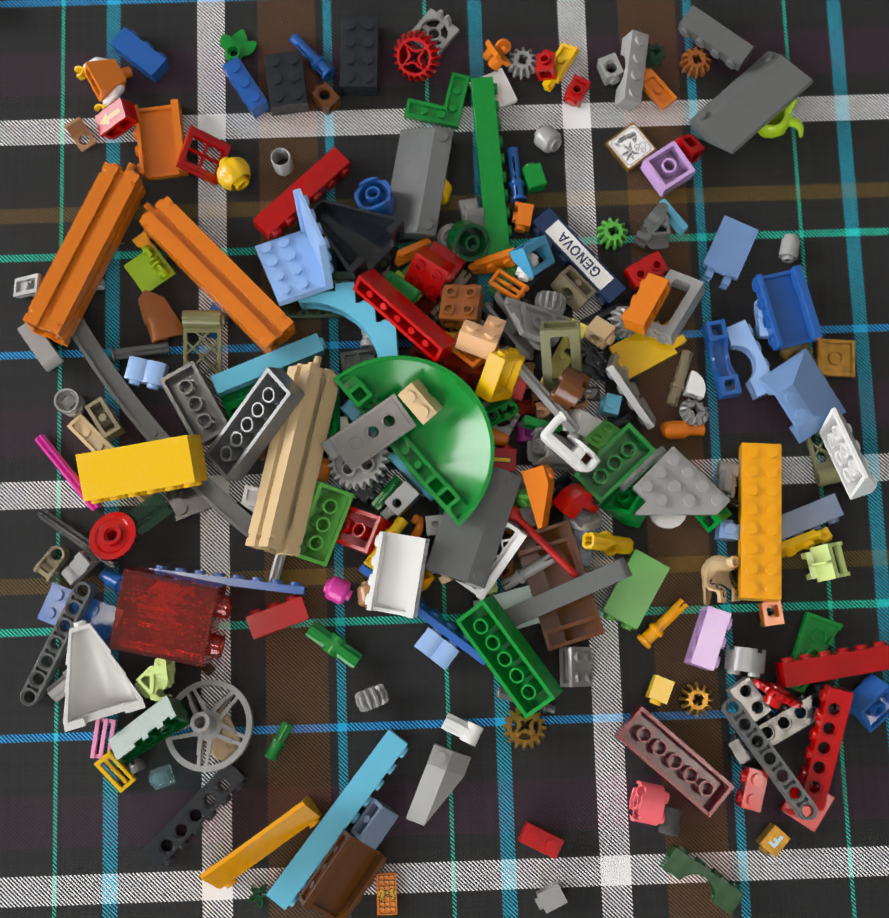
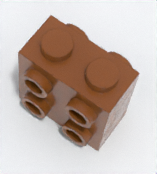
(461, 303)

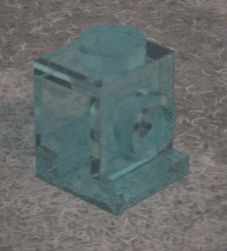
(161, 777)

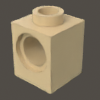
(600, 332)

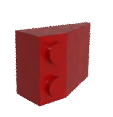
(361, 530)

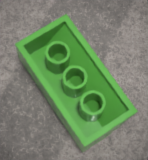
(324, 522)

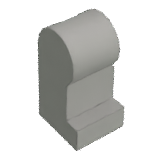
(79, 567)

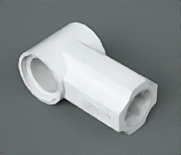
(464, 729)

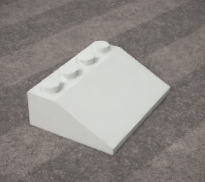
(847, 455)

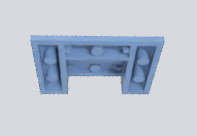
(802, 394)

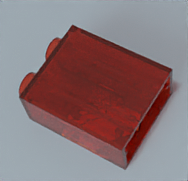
(170, 616)

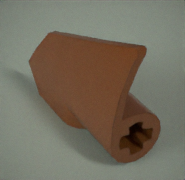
(159, 317)

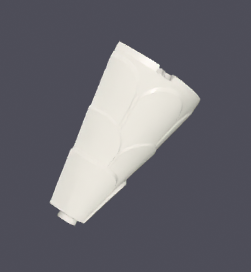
(94, 680)

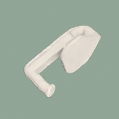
(574, 456)

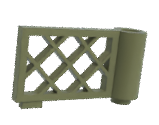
(203, 322)
(824, 472)

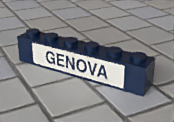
(575, 253)

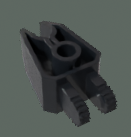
(592, 362)

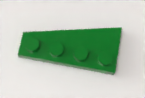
(814, 636)

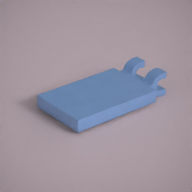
(729, 250)

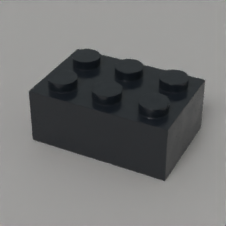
(286, 83)

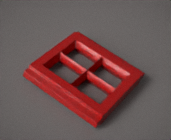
(209, 140)

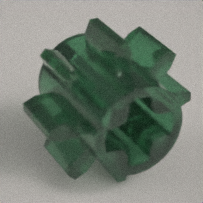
(659, 55)

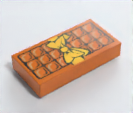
(386, 893)

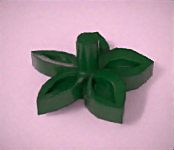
(258, 895)

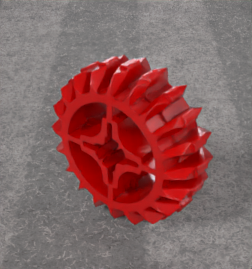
(406, 43)

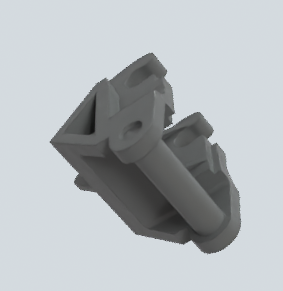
(655, 229)

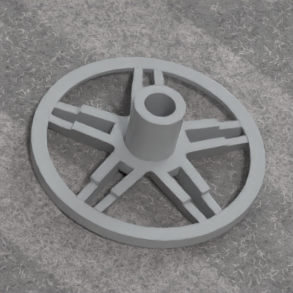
(208, 725)

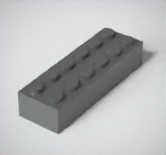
(254, 424)

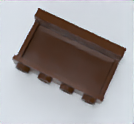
(342, 877)

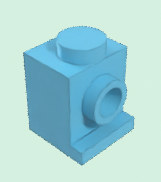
(609, 405)

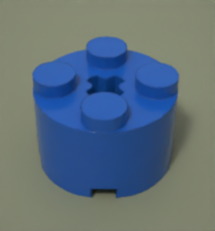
(375, 196)

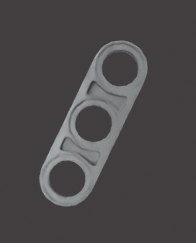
(42, 348)

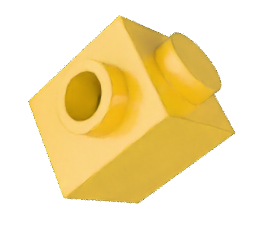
(659, 690)

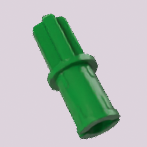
(385, 493)
(278, 741)

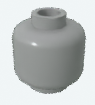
(547, 139)

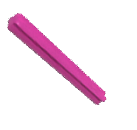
(63, 467)

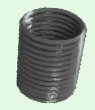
(672, 821)

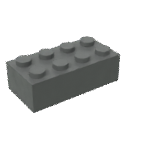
(195, 402)

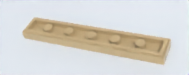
(92, 438)

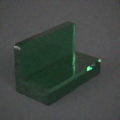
(150, 513)

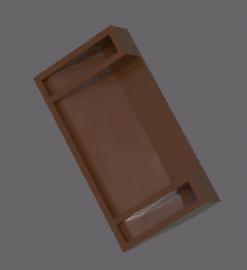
(574, 620)

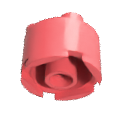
(648, 803)

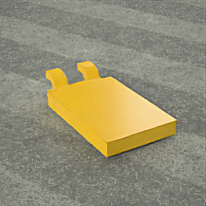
(642, 352)

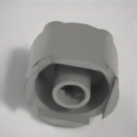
(745, 660)

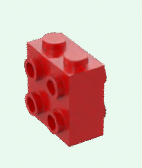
(429, 272)

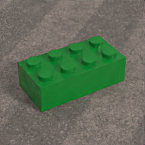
(617, 462)

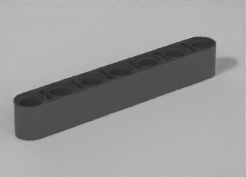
(569, 592)
(50, 647)
(777, 764)

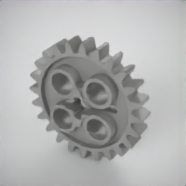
(360, 475)

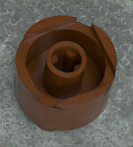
(570, 389)

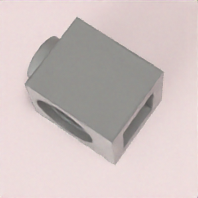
(610, 62)
(550, 897)

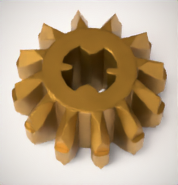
(689, 697)

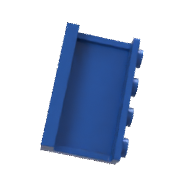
(787, 308)

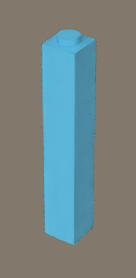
(250, 371)

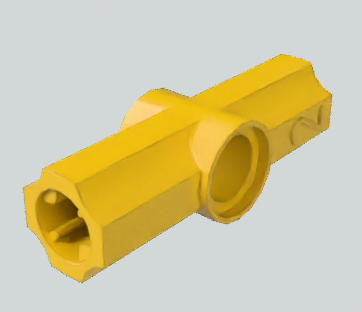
(607, 543)

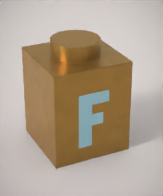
(772, 840)

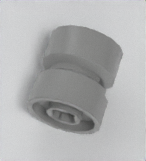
(69, 402)

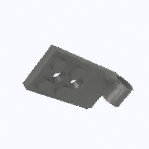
(356, 445)

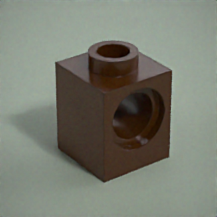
(330, 104)

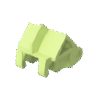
(823, 563)
(156, 679)

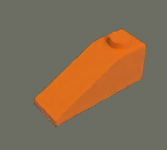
(540, 488)

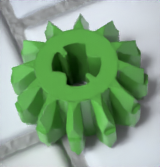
(608, 227)

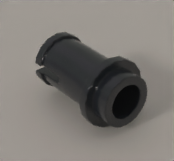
(620, 421)

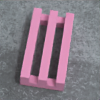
(103, 737)

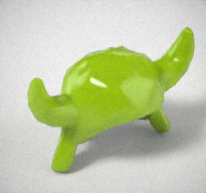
(781, 122)

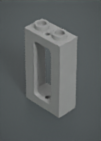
(695, 290)

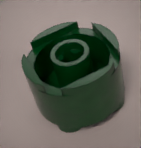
(458, 240)

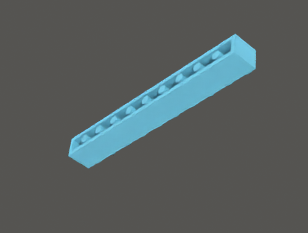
(337, 818)

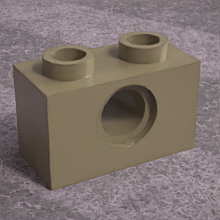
(573, 287)
(105, 419)

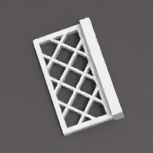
(501, 561)

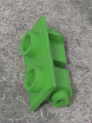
(601, 435)

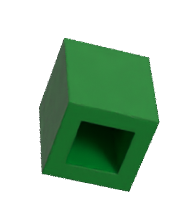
(533, 177)

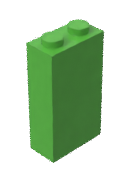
(634, 595)

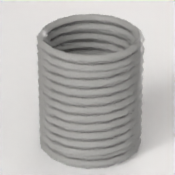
(278, 154)

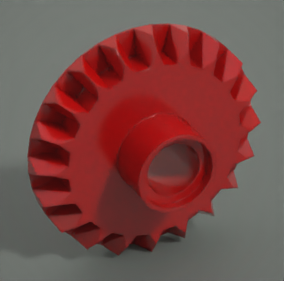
(106, 529)
(776, 694)

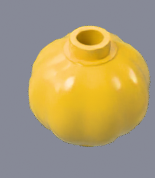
(233, 173)

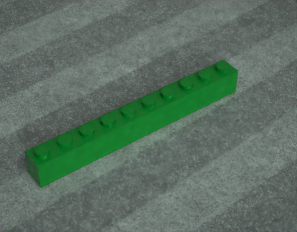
(490, 163)

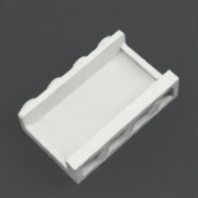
(397, 574)

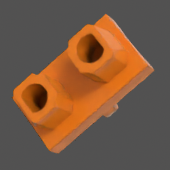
(497, 55)

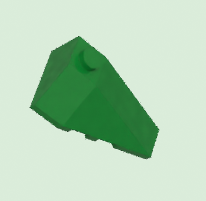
(625, 505)

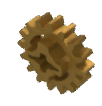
(529, 734)

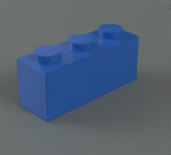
(140, 54)
(246, 87)

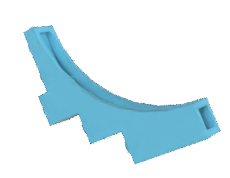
(345, 303)

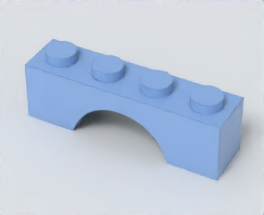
(742, 340)

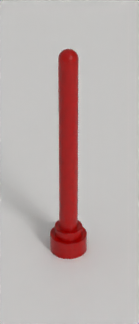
(515, 516)

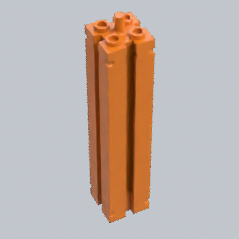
(85, 253)
(217, 275)

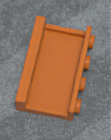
(159, 141)

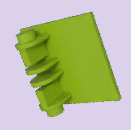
(149, 269)

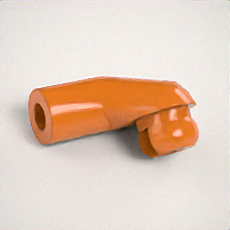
(419, 528)

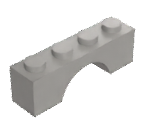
(630, 88)

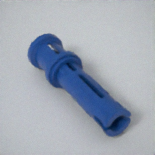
(317, 62)
(516, 183)

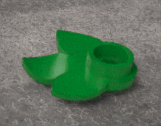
(237, 44)

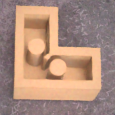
(480, 339)

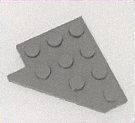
(678, 489)

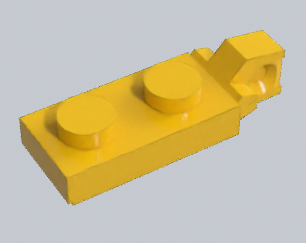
(565, 55)
(805, 541)

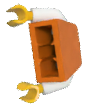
(105, 79)

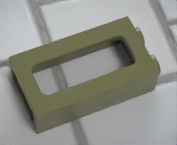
(562, 328)

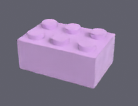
(708, 638)

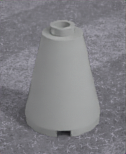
(540, 453)

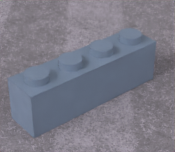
(811, 516)

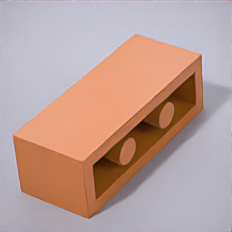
(646, 303)

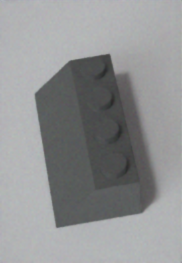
(715, 38)

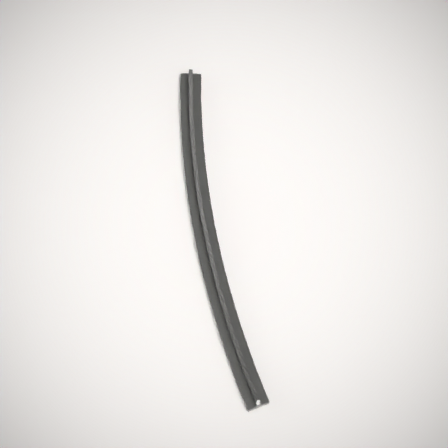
(148, 425)

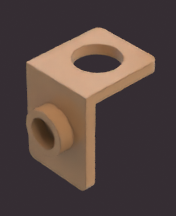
(78, 129)

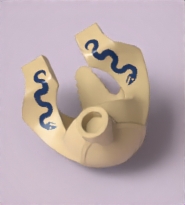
(718, 570)

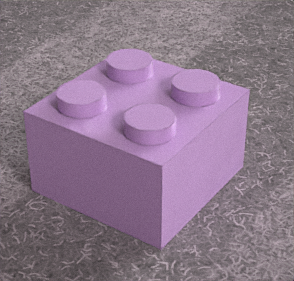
(667, 169)

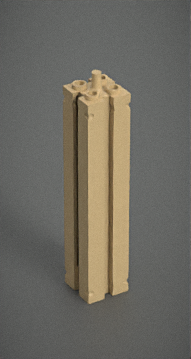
(294, 464)

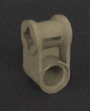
(49, 565)

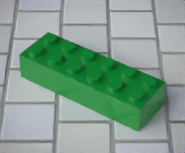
(509, 656)

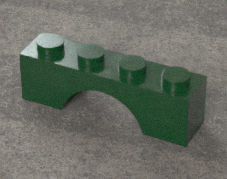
(723, 893)

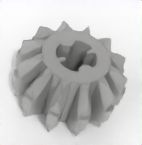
(522, 57)
(551, 301)
(616, 320)
(371, 697)

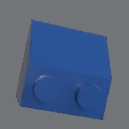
(871, 702)

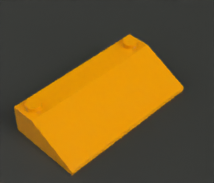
(262, 844)

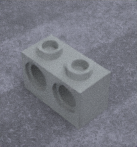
(748, 700)

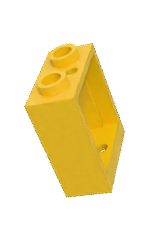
(500, 375)

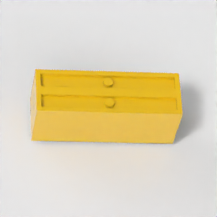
(142, 468)

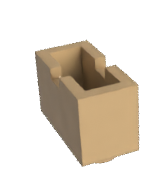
(420, 401)

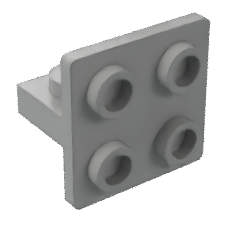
(575, 666)

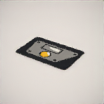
(593, 393)

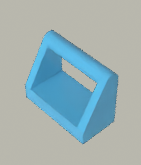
(521, 257)

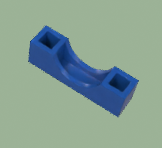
(716, 344)

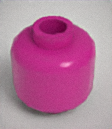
(337, 590)

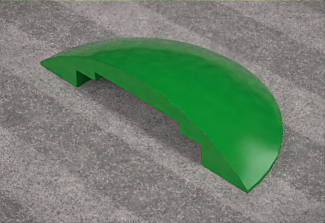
(448, 453)

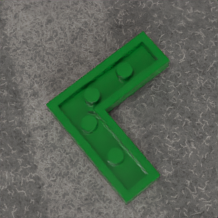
(446, 115)

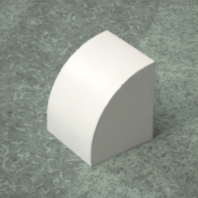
(694, 386)

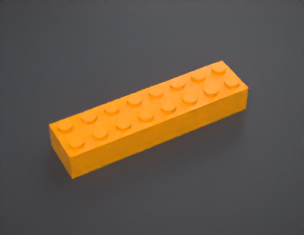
(760, 522)

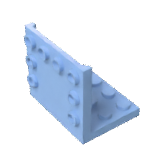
(300, 261)

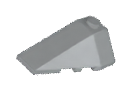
(440, 777)

